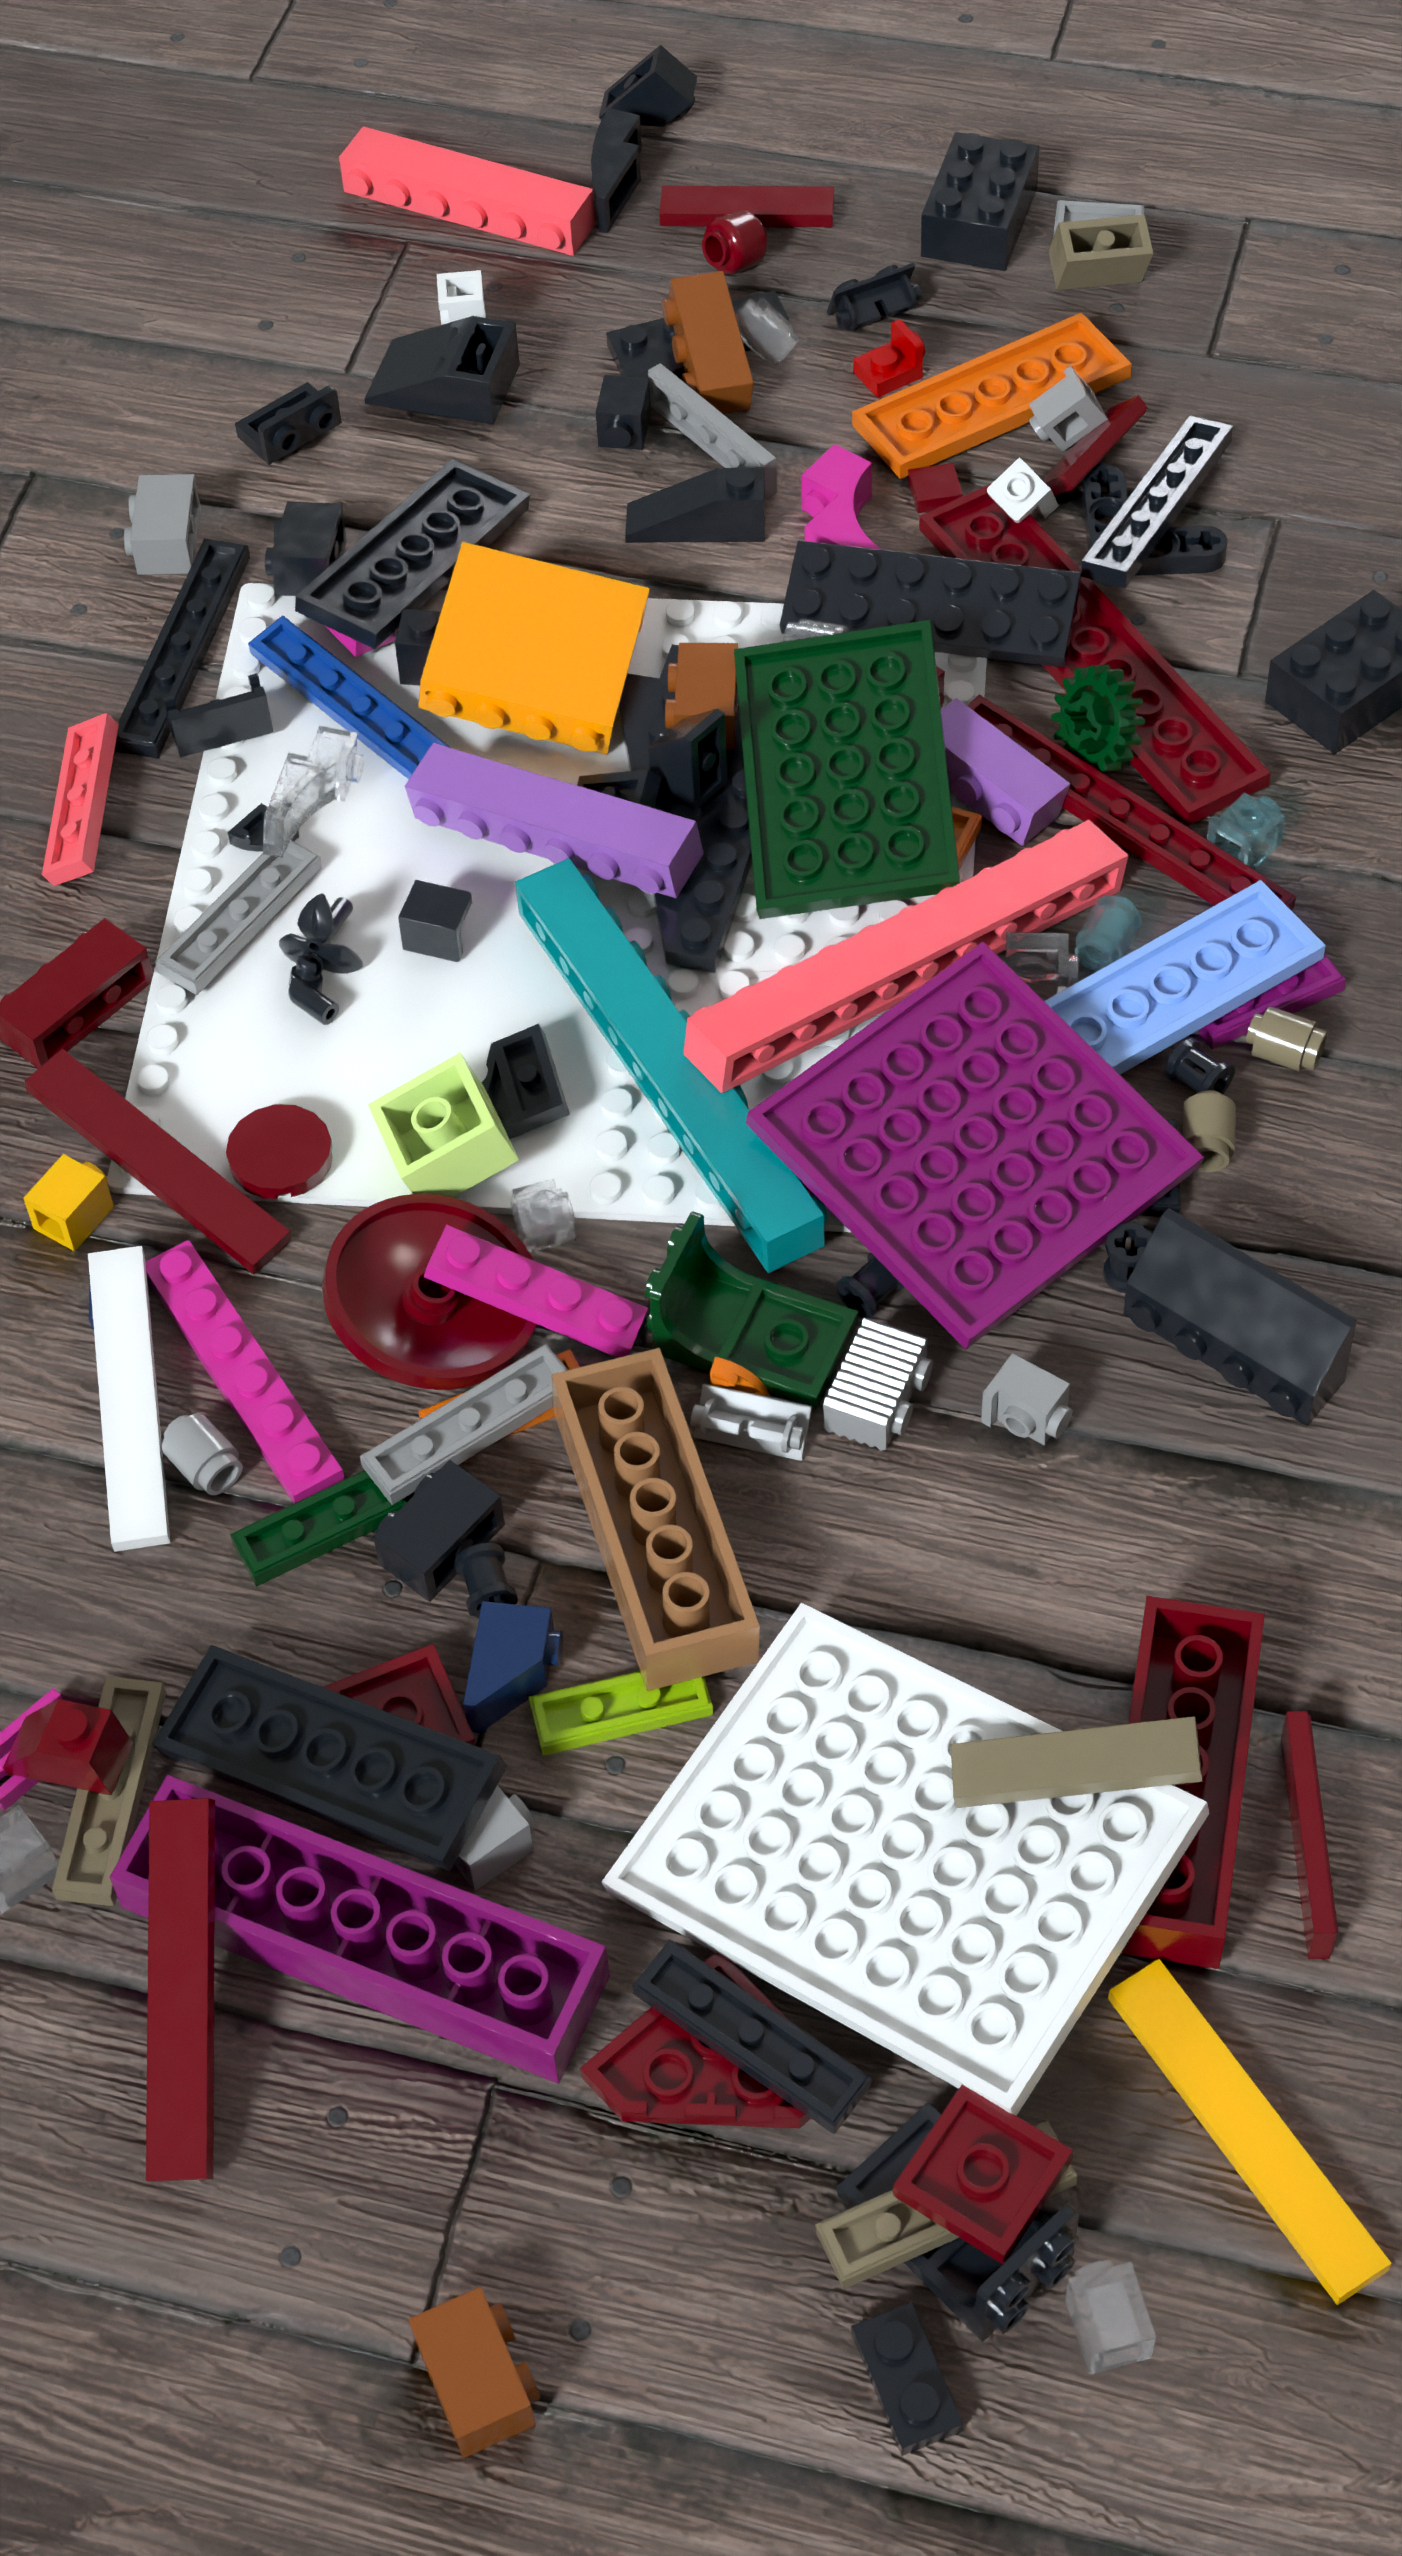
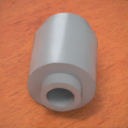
(202, 1453)

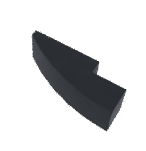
(615, 165)

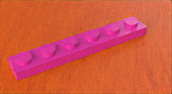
(243, 1373)

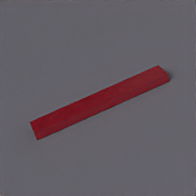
(158, 1161)
(180, 1991)

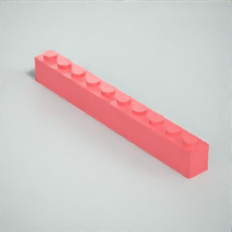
(897, 956)

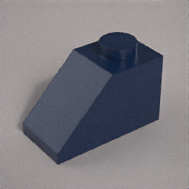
(509, 1660)

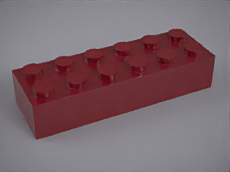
(1203, 1667)

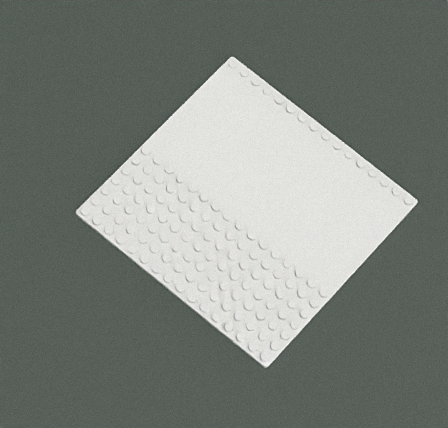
(249, 1047)

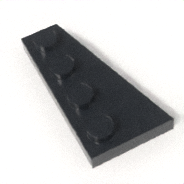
(650, 343)

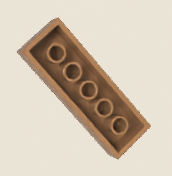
(655, 1520)

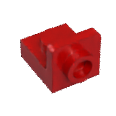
(893, 363)

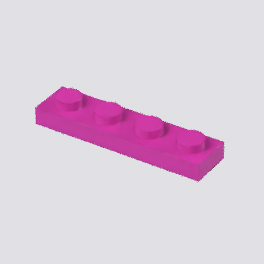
(535, 1292)

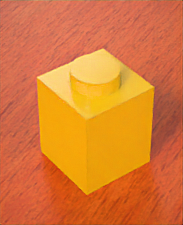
(69, 1201)

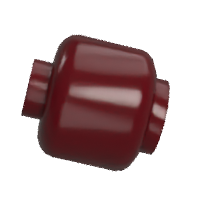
(734, 242)

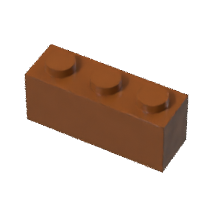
(709, 341)

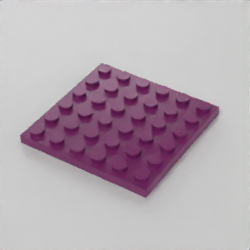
(973, 1143)

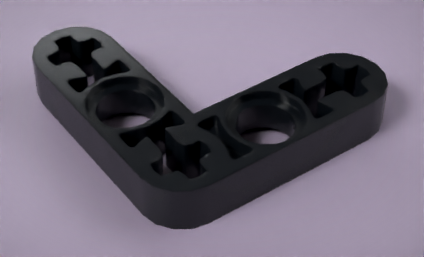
(1191, 538)

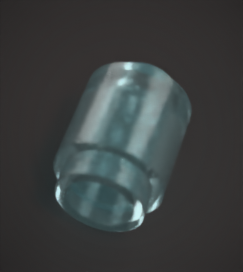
(1107, 932)

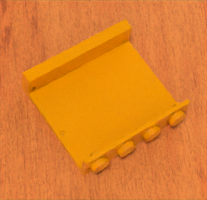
(532, 648)

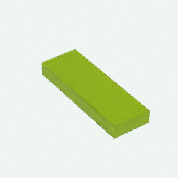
(613, 1710)

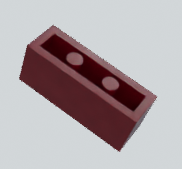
(74, 993)

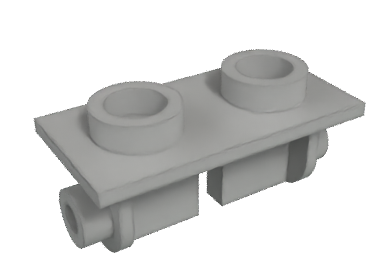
(751, 1421)

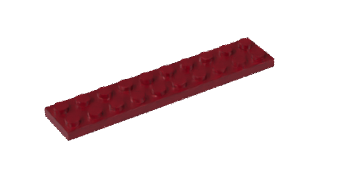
(1184, 745)

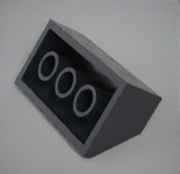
(1240, 1318)

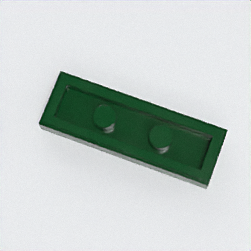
(312, 1527)

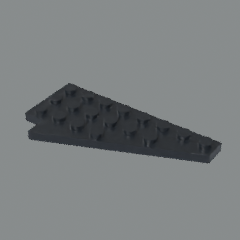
(701, 916)

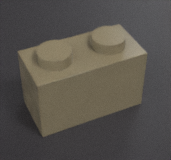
(1100, 252)

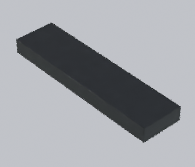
(752, 2036)

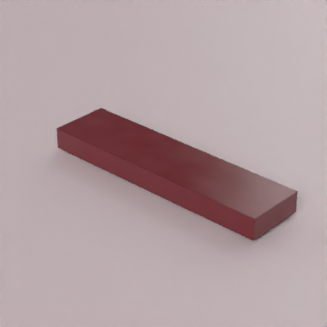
(770, 204)
(1309, 1835)

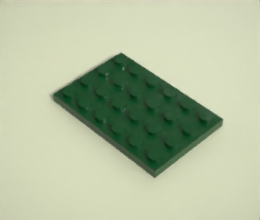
(845, 770)

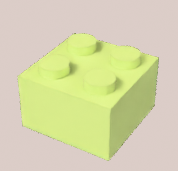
(443, 1130)

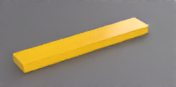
(1249, 2132)

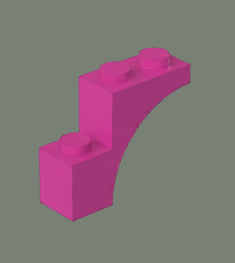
(834, 495)

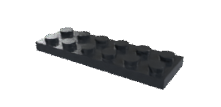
(410, 553)
(971, 603)
(331, 1756)

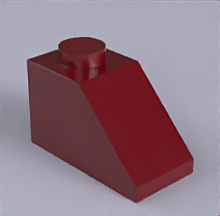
(71, 1747)

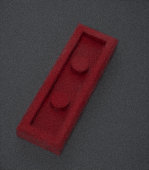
(1094, 446)

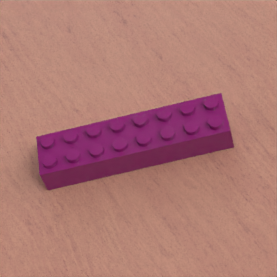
(388, 1937)

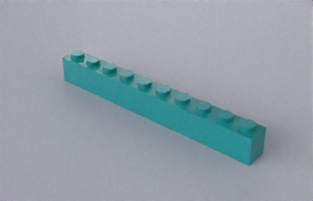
(649, 1039)

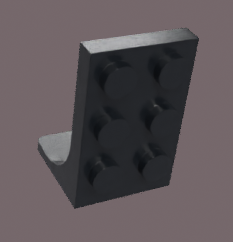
(961, 2276)

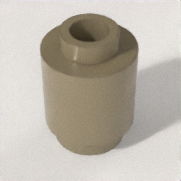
(1286, 1039)
(1210, 1128)

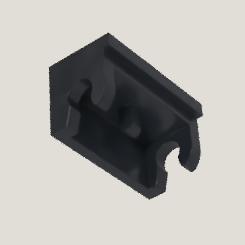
(220, 720)

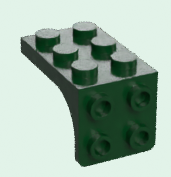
(714, 1310)

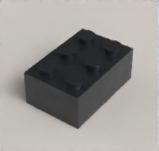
(979, 201)
(1342, 674)

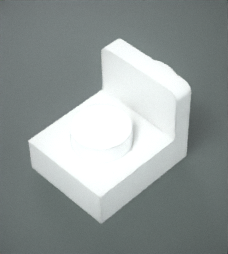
(1022, 491)

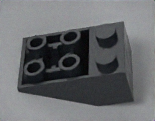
(449, 370)

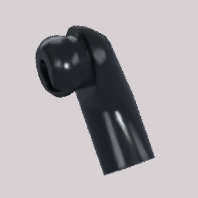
(306, 989)

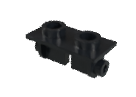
(857, 301)

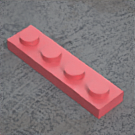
(80, 800)

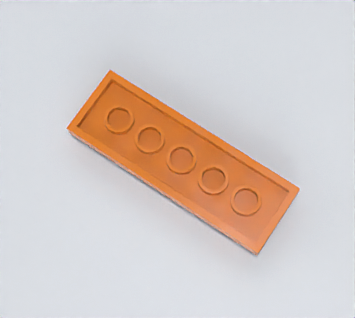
(985, 395)

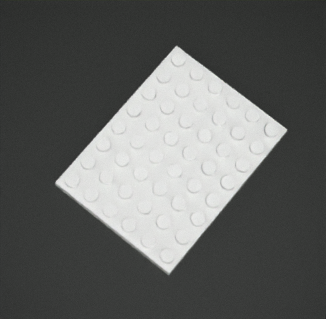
(835, 1864)

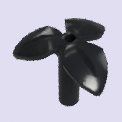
(319, 926)

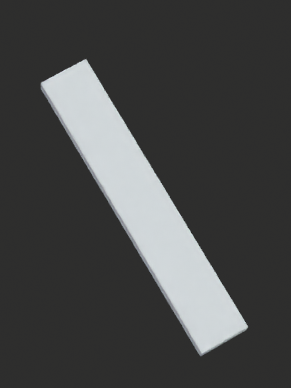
(128, 1399)

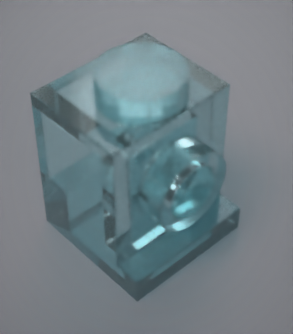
(1252, 825)

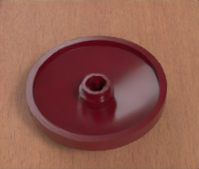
(405, 1321)

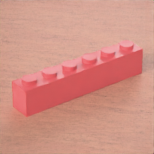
(468, 190)

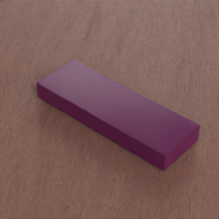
(1291, 995)

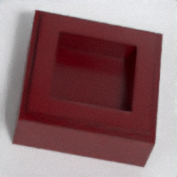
(933, 486)

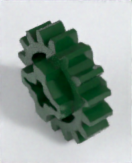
(1098, 715)

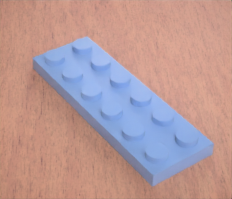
(1188, 977)

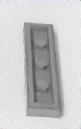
(708, 426)
(237, 917)
(464, 1425)

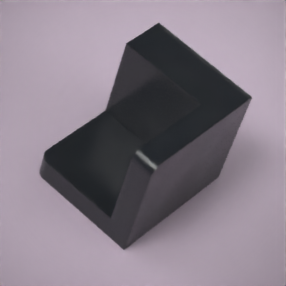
(433, 920)

